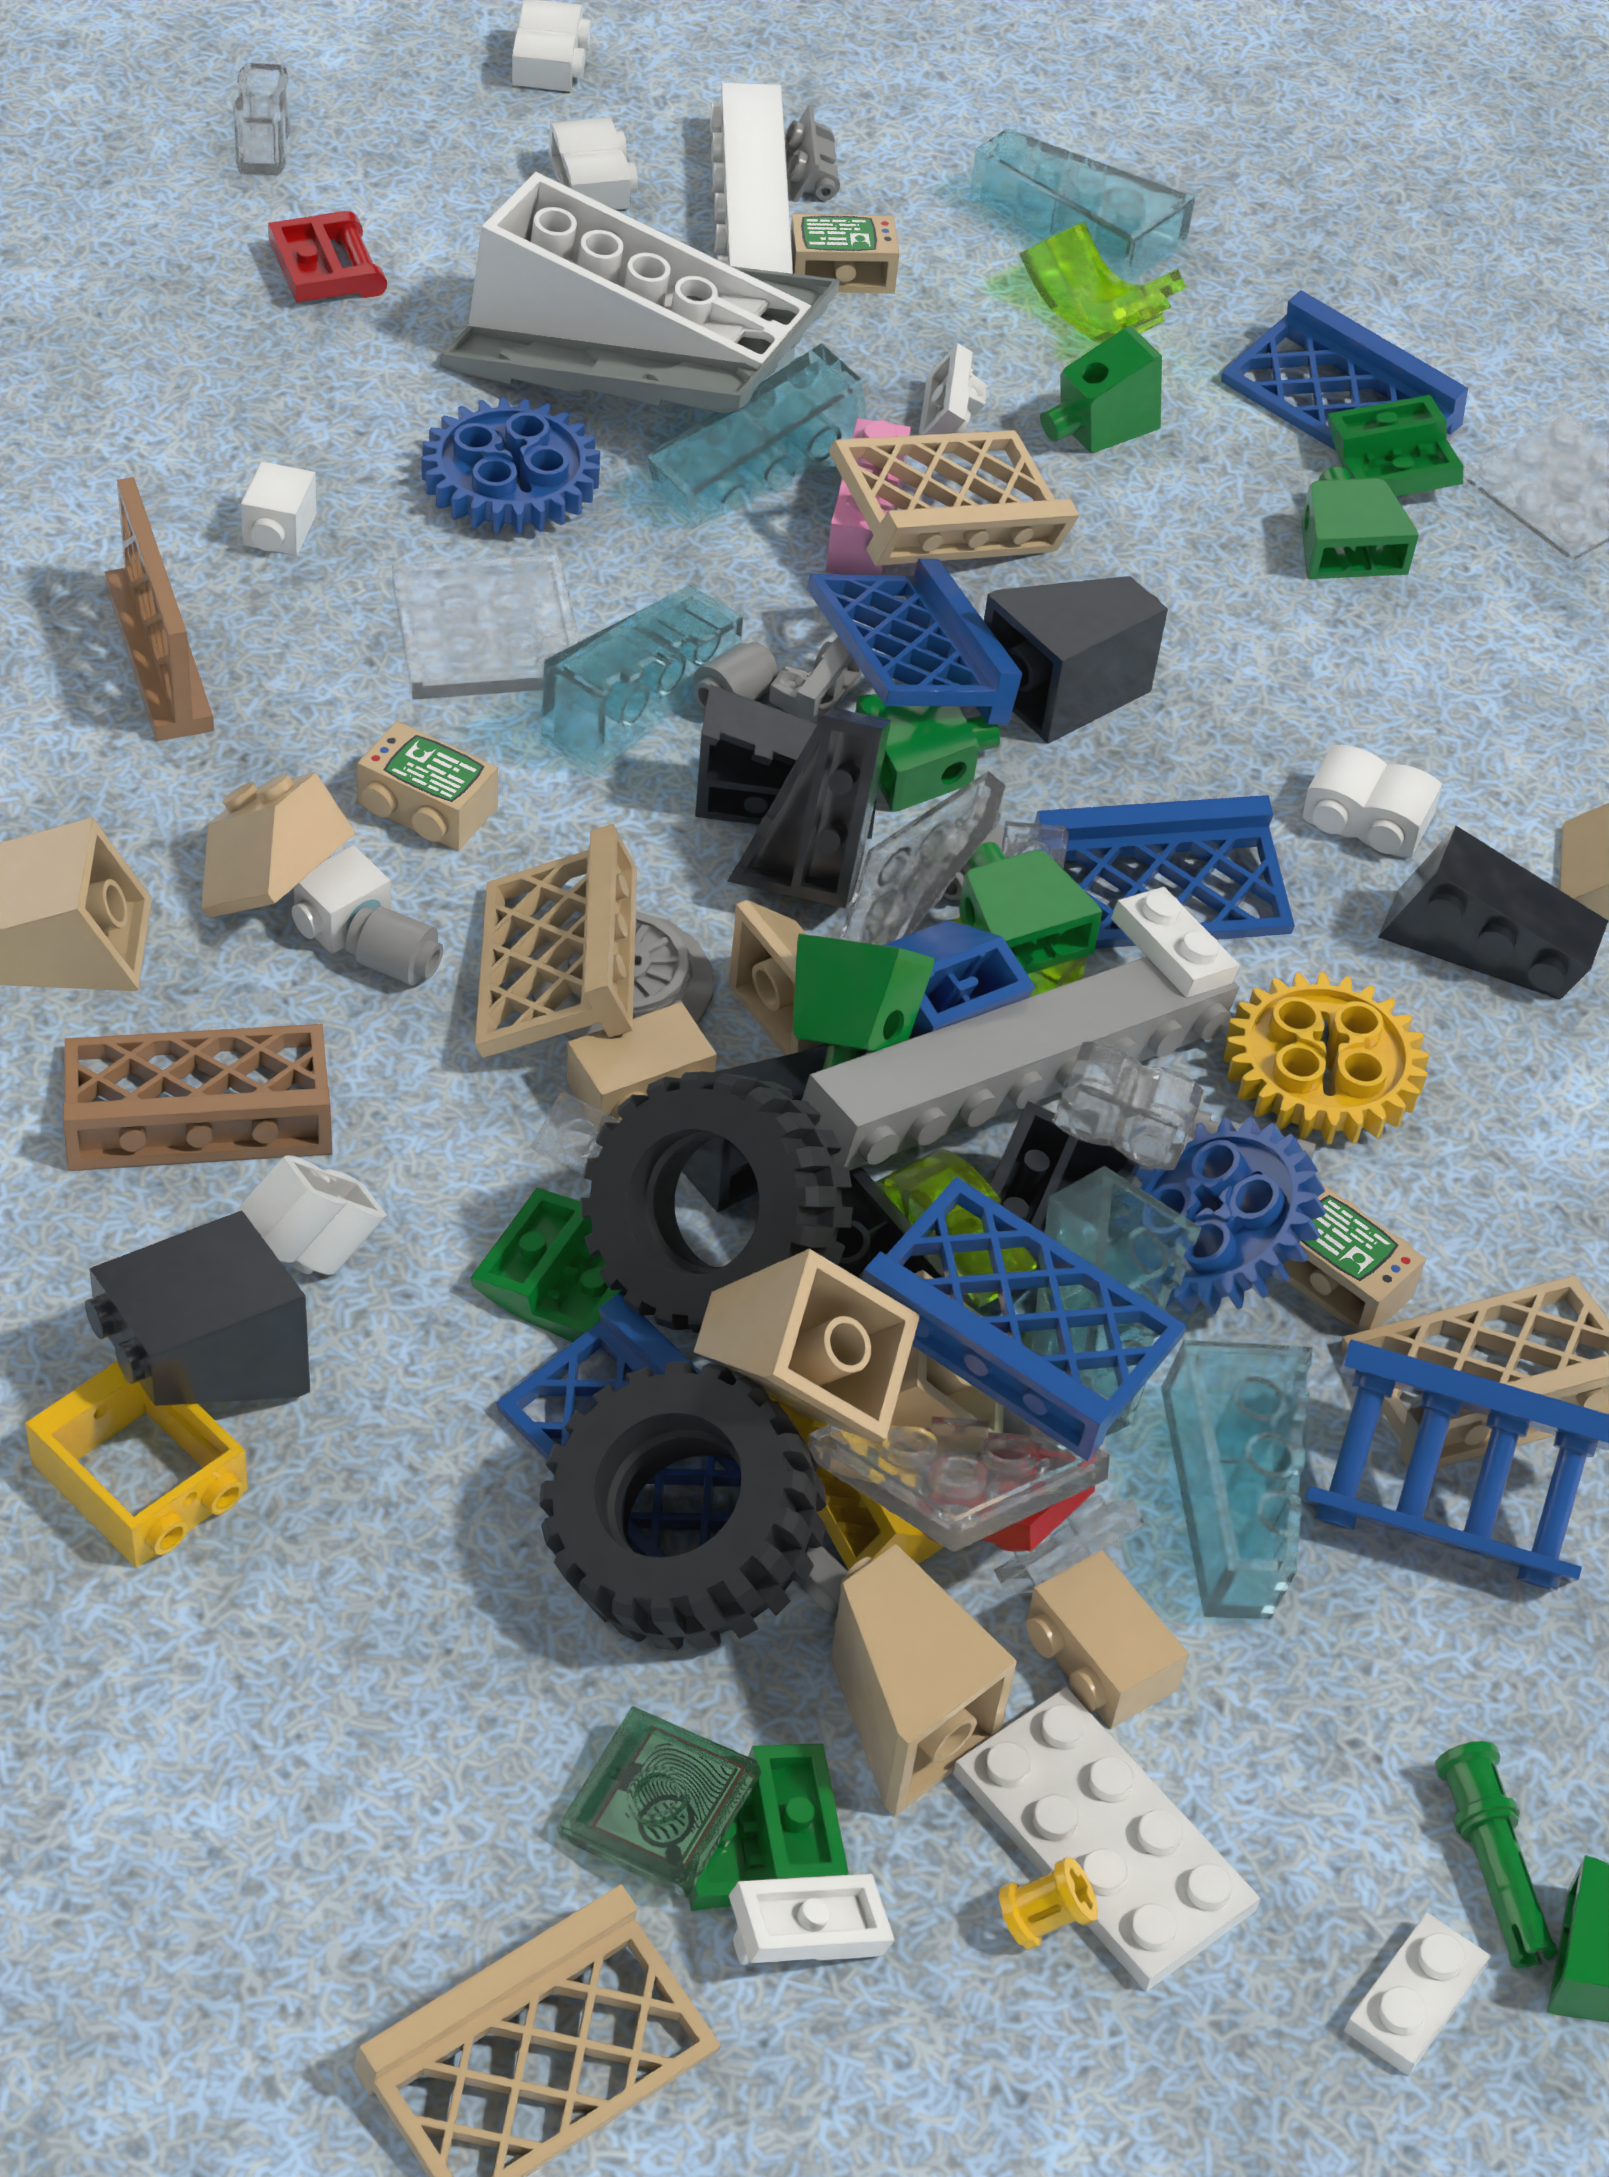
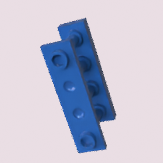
(1509, 1416)

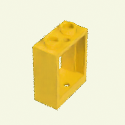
(101, 1410)

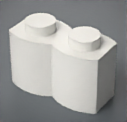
(550, 45)
(593, 160)
(1372, 800)
(312, 1214)

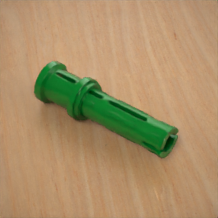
(1489, 1822)

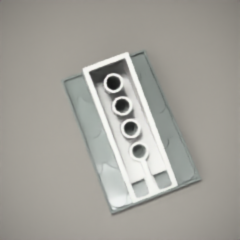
(622, 310)

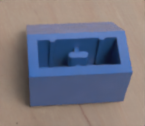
(969, 974)

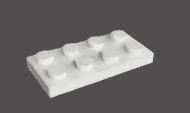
(1077, 1794)

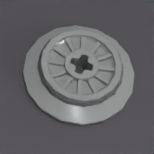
(666, 971)

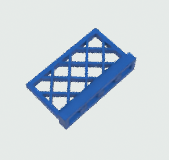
(1357, 351)
(946, 627)
(1175, 828)
(633, 1345)
(998, 1361)

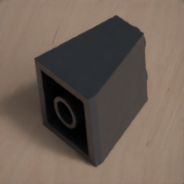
(1078, 648)
(204, 1317)

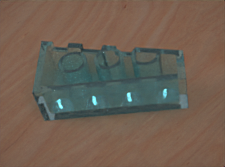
(1054, 189)
(764, 443)
(631, 676)
(1131, 1241)
(1238, 1465)

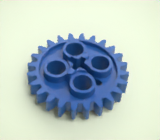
(479, 479)
(1253, 1208)

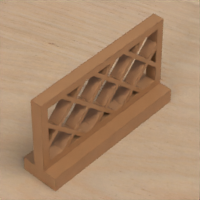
(155, 628)
(200, 1121)

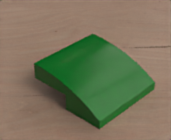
(1397, 443)
(545, 1268)
(782, 1828)

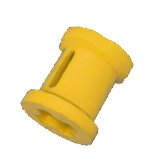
(1048, 1903)

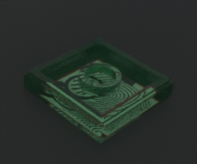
(659, 1801)

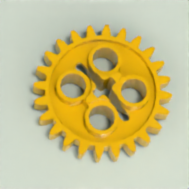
(1281, 1058)

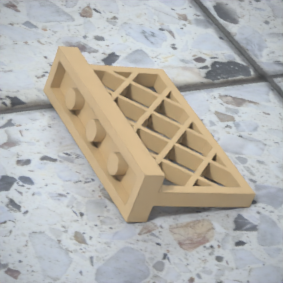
(963, 527)
(602, 935)
(1572, 1380)
(502, 1992)

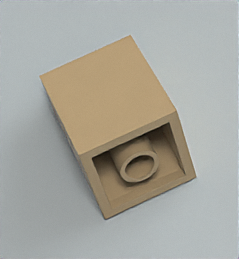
(70, 911)
(814, 1341)
(914, 1675)

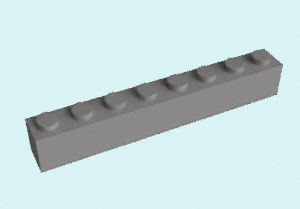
(1004, 1059)

